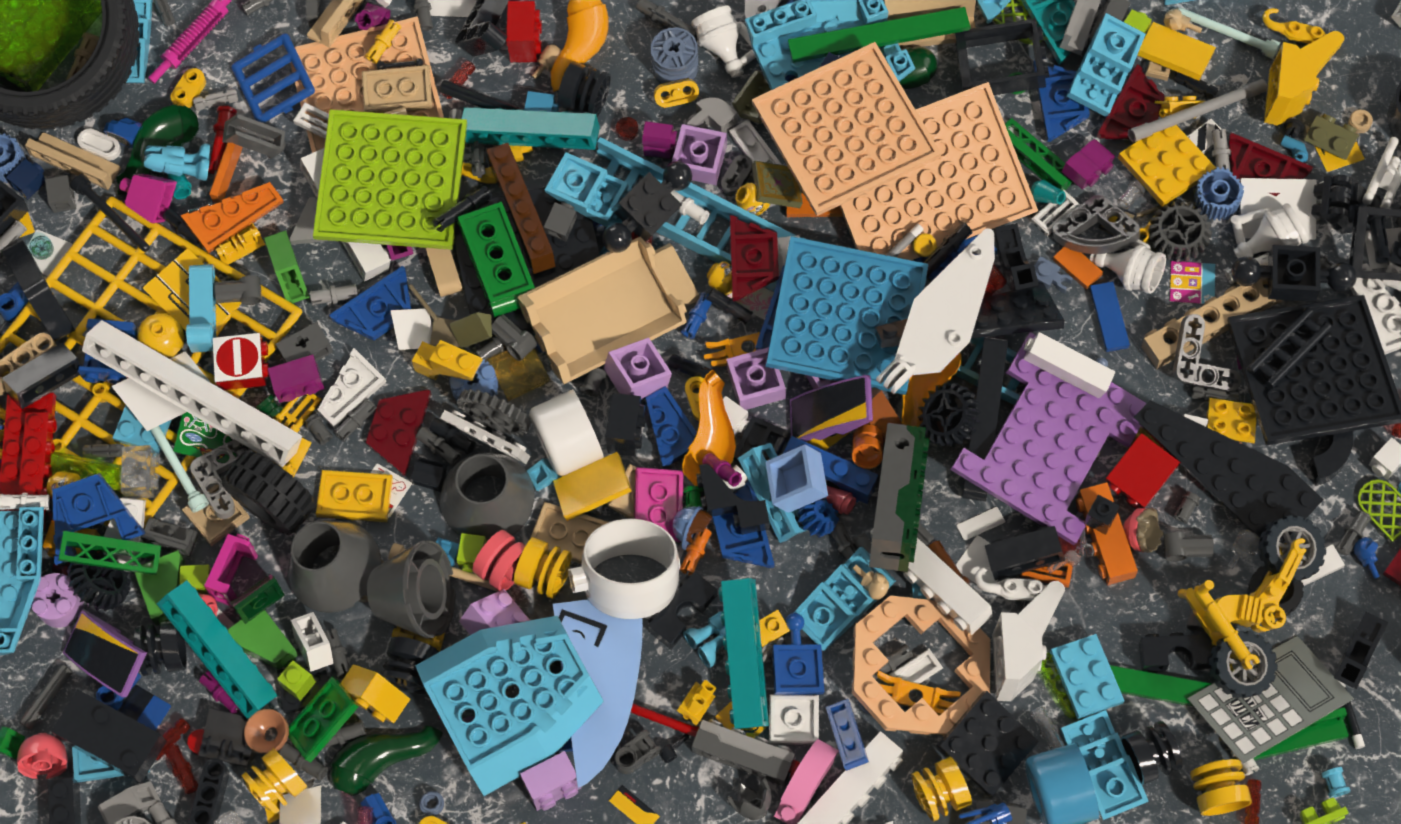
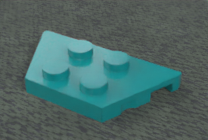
(1053, 18)

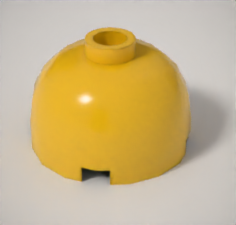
(161, 334)

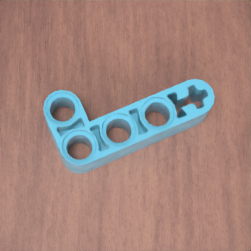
(201, 308)

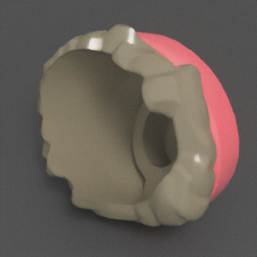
(1143, 530)

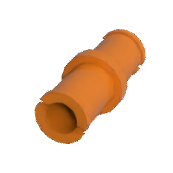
(695, 552)

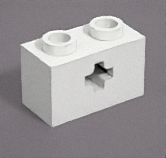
(312, 641)

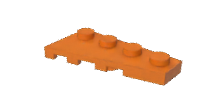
(225, 219)

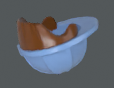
(689, 522)

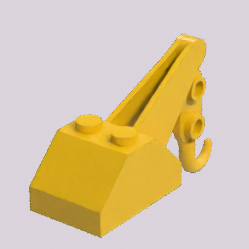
(1295, 69)

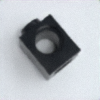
(1102, 514)

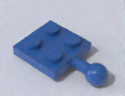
(797, 666)

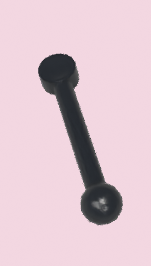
(381, 65)

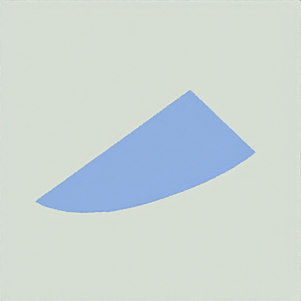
(615, 674)

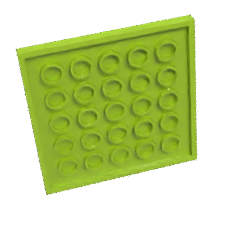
(389, 178)

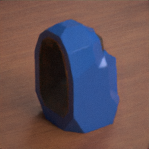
(123, 131)

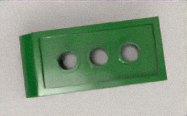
(500, 294)

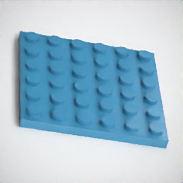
(831, 308)

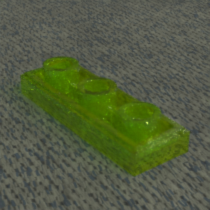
(78, 465)

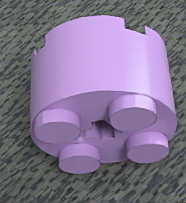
(65, 607)

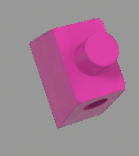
(148, 195)

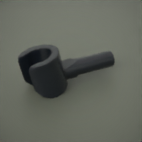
(668, 753)

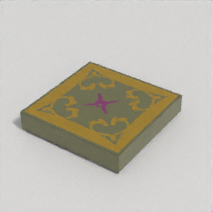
(776, 185)

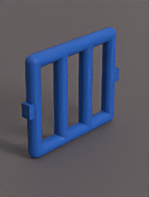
(299, 74)

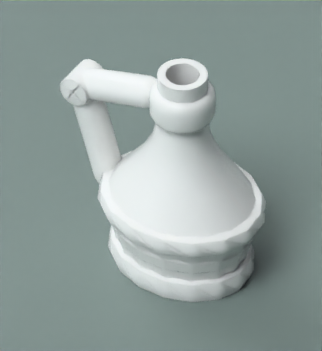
(719, 33)
(1276, 228)
(1136, 267)

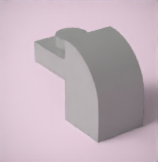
(714, 113)

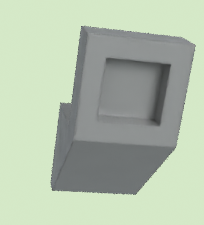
(129, 802)

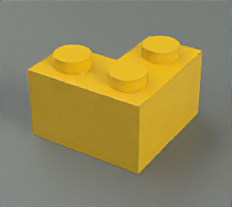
(374, 692)

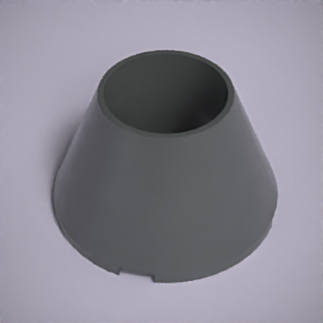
(505, 512)
(341, 581)
(414, 590)

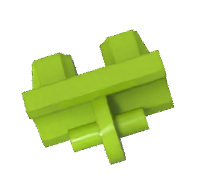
(1332, 811)

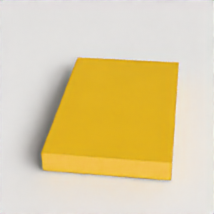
(1176, 51)
(592, 486)
(354, 496)

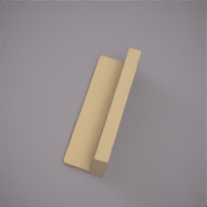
(333, 21)
(73, 160)

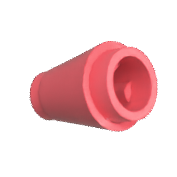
(842, 500)

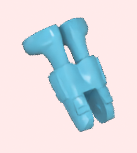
(175, 161)
(696, 637)

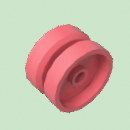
(499, 560)

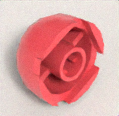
(41, 756)

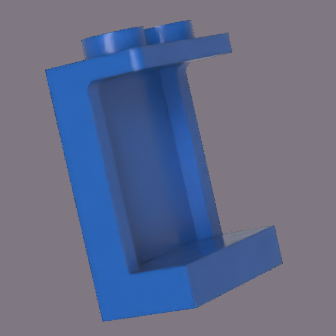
(94, 370)

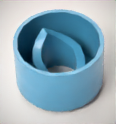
(1062, 786)

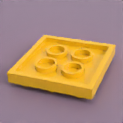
(1166, 163)

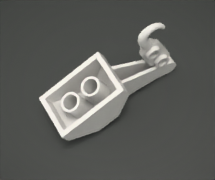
(1018, 637)

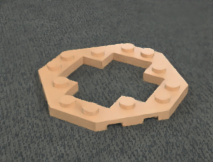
(869, 660)

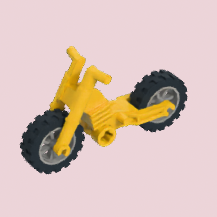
(1235, 647)

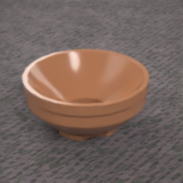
(259, 724)

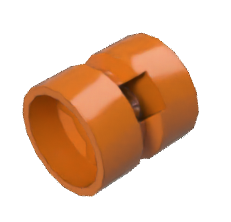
(867, 446)

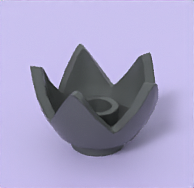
(752, 803)

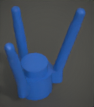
(994, 814)

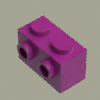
(296, 378)

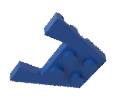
(87, 504)

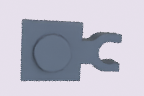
(1049, 274)

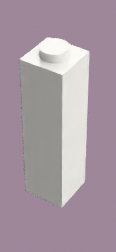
(1068, 365)

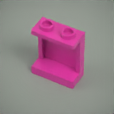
(226, 565)

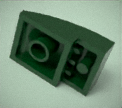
(257, 598)

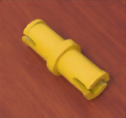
(382, 41)

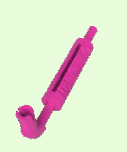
(191, 37)

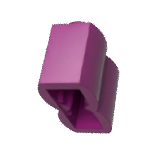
(659, 140)
(1089, 164)

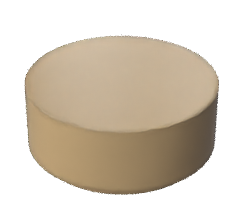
(1361, 120)

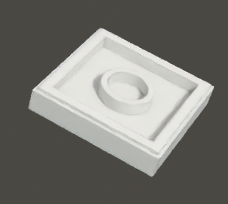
(793, 719)

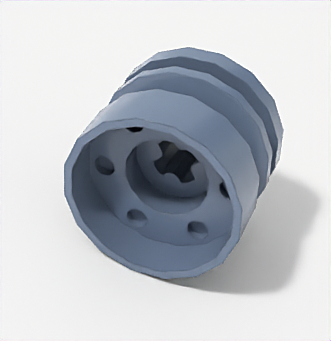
(674, 55)

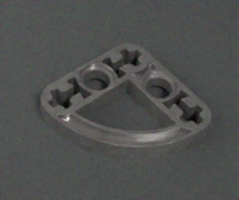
(1096, 246)

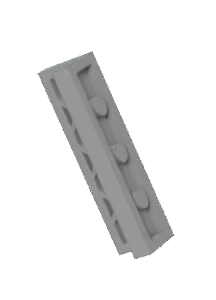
(1079, 25)

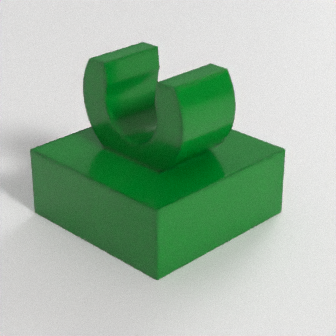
(10, 742)

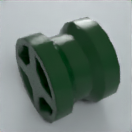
(269, 406)

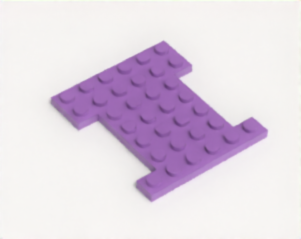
(1049, 445)

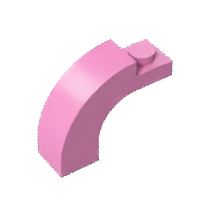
(805, 782)

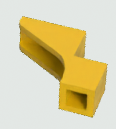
(445, 360)

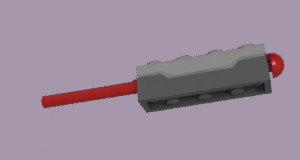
(732, 747)

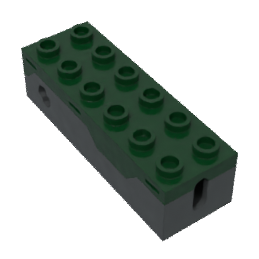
(899, 497)

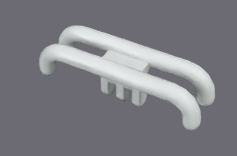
(1385, 176)

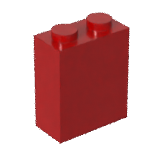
(1142, 472)

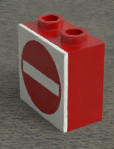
(240, 361)

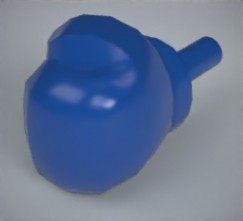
(1365, 552)

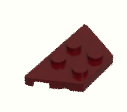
(1132, 107)
(1257, 161)
(752, 257)
(396, 427)

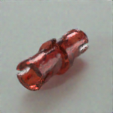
(181, 769)

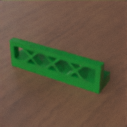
(1034, 159)
(110, 547)
(1323, 731)

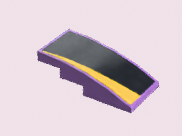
(832, 409)
(104, 653)

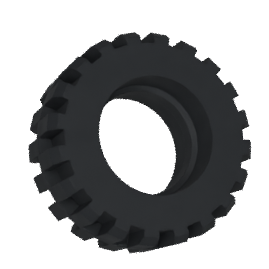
(268, 492)

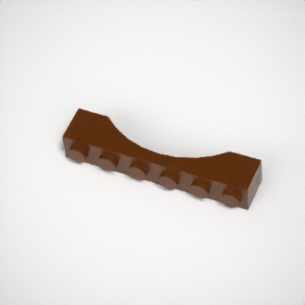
(521, 207)

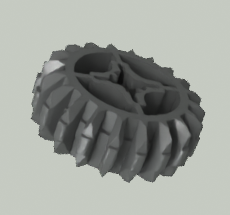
(1196, 225)

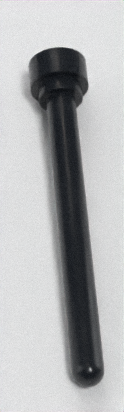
(83, 186)

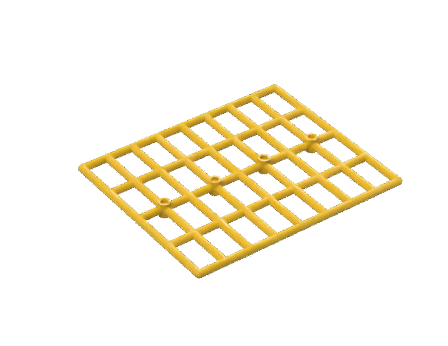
(101, 390)

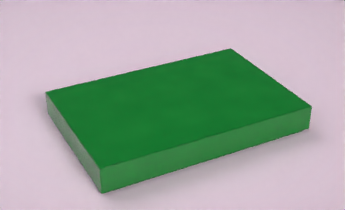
(321, 719)

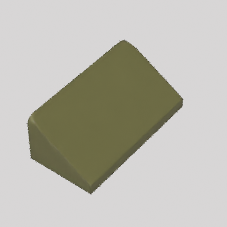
(472, 329)

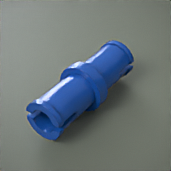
(696, 316)

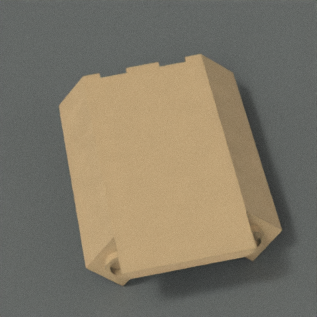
(608, 306)

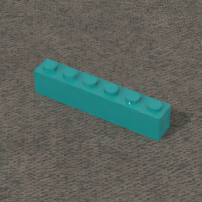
(531, 128)
(217, 649)
(744, 653)

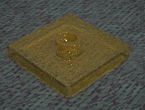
(518, 376)

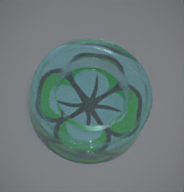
(41, 247)

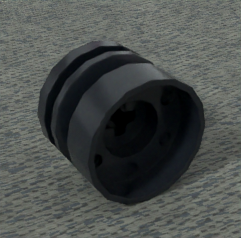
(580, 89)
(162, 647)
(402, 671)
(1155, 751)

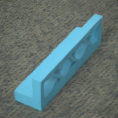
(754, 466)

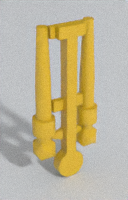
(292, 418)

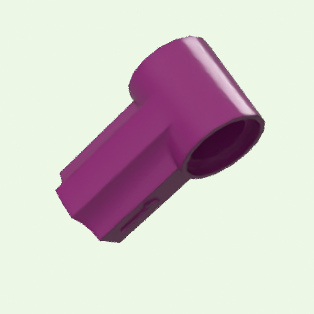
(372, 16)

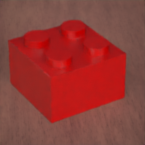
(523, 31)

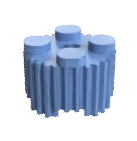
(10, 155)
(1218, 194)
(484, 381)

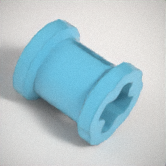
(1335, 782)

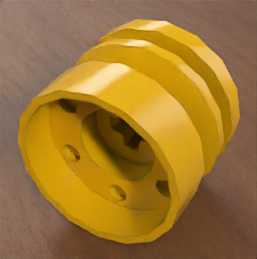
(539, 566)
(273, 781)
(1219, 782)
(941, 789)

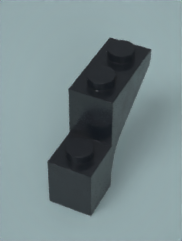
(720, 500)

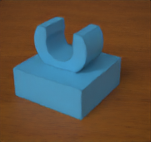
(450, 548)

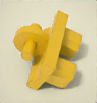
(697, 701)

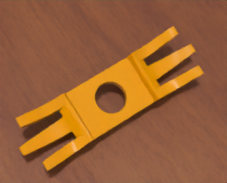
(732, 346)
(901, 690)

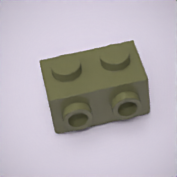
(753, 88)
(1331, 136)

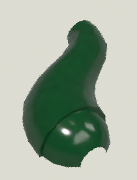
(925, 67)
(165, 127)
(368, 755)

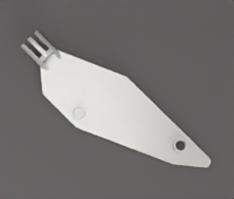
(943, 315)

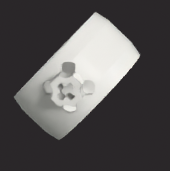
(628, 599)

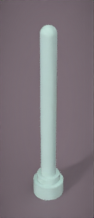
(1268, 47)
(196, 500)

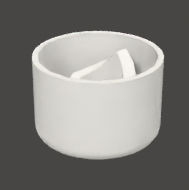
(565, 433)

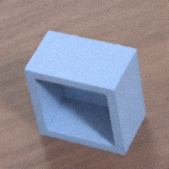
(796, 478)

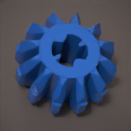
(818, 517)

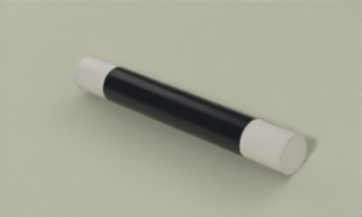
(1353, 724)

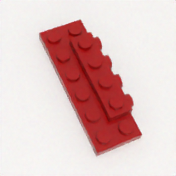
(28, 448)

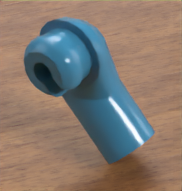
(1297, 148)

